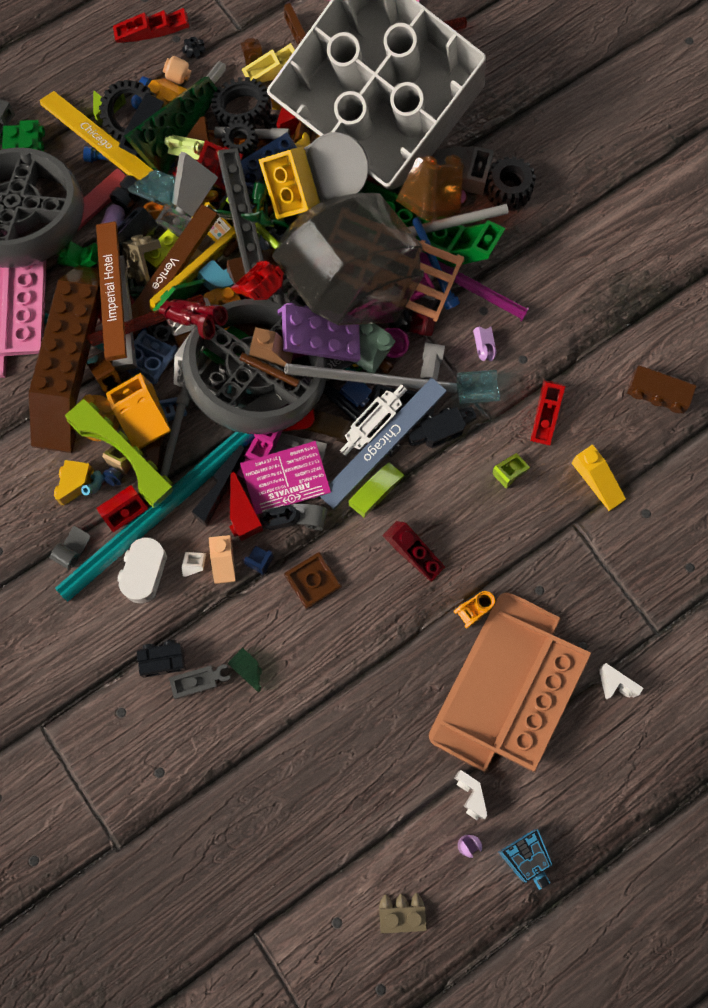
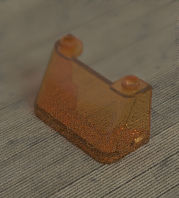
(433, 189)

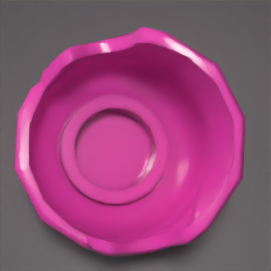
(401, 345)

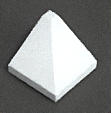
(193, 563)

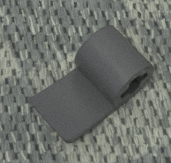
(310, 516)
(73, 547)

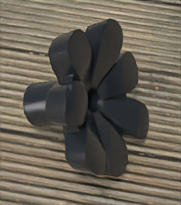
(193, 47)

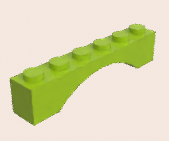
(90, 423)

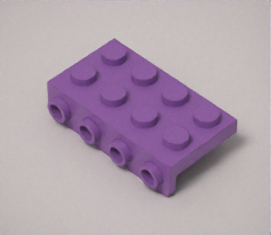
(316, 336)

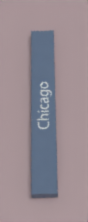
(383, 443)

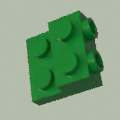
(25, 135)

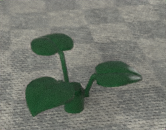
(259, 198)

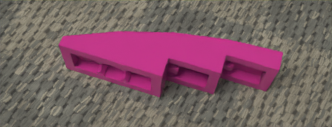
(261, 446)

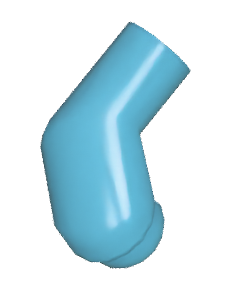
(93, 487)

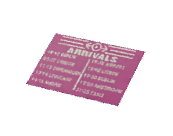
(285, 477)

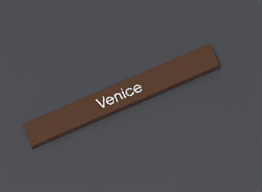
(175, 259)

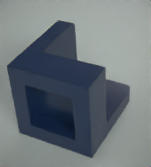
(259, 560)

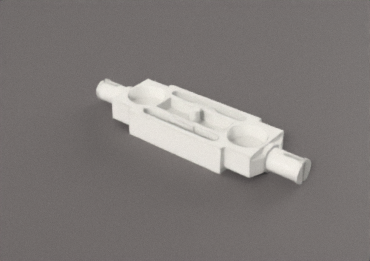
(388, 404)

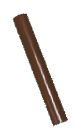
(269, 369)

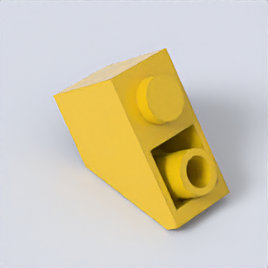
(72, 478)

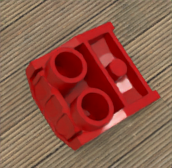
(260, 281)

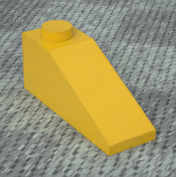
(599, 477)

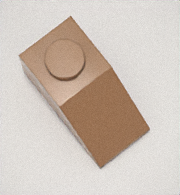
(268, 347)

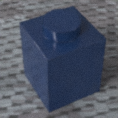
(356, 393)

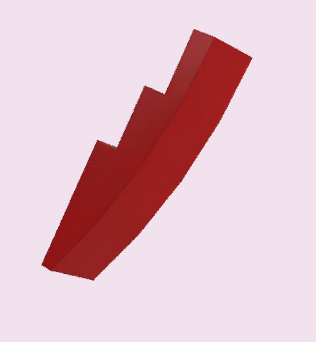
(144, 27)

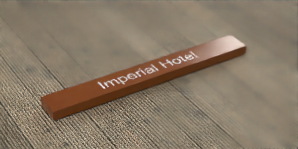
(111, 292)

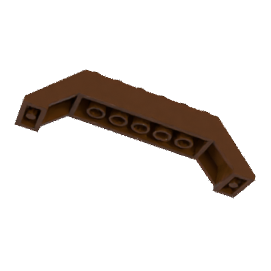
(63, 358)

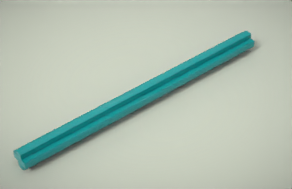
(147, 520)

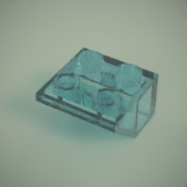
(155, 187)

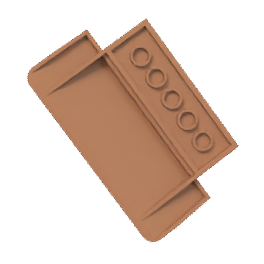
(510, 688)

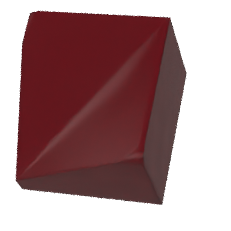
(421, 324)

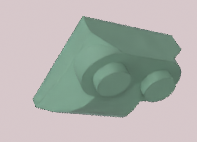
(374, 346)

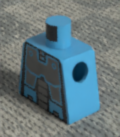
(528, 858)

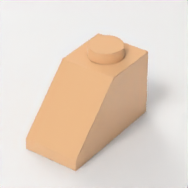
(222, 559)

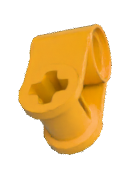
(474, 609)

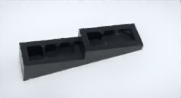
(209, 504)

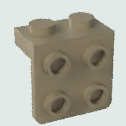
(134, 256)

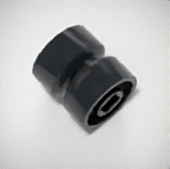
(122, 197)

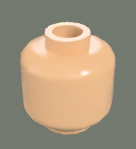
(176, 70)

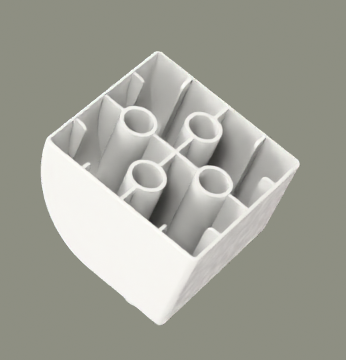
(393, 69)

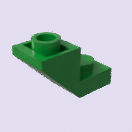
(76, 255)

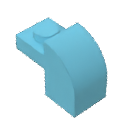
(214, 276)

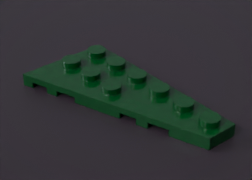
(173, 119)

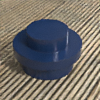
(113, 476)

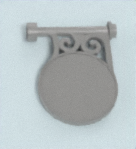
(337, 165)

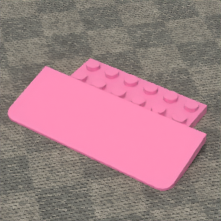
(21, 311)

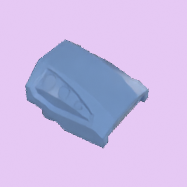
(151, 356)

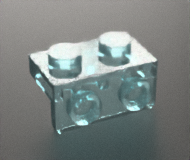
(477, 386)

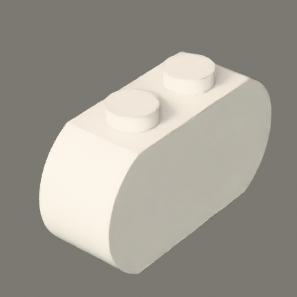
(142, 570)

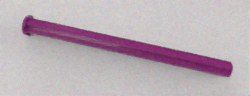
(481, 290)

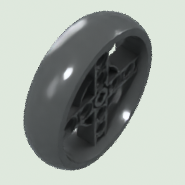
(24, 207)
(222, 407)

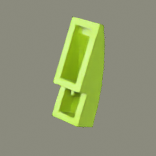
(375, 489)

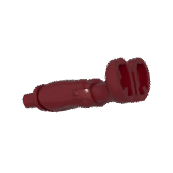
(196, 313)

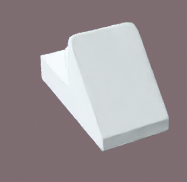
(612, 679)

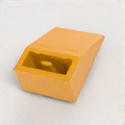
(138, 411)

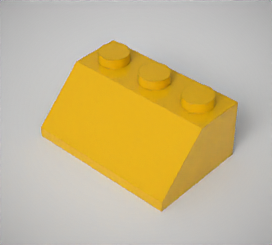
(289, 182)

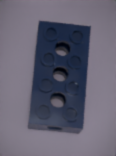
(251, 164)

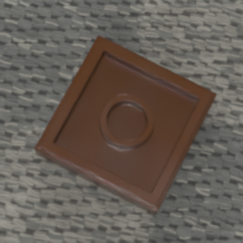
(312, 580)

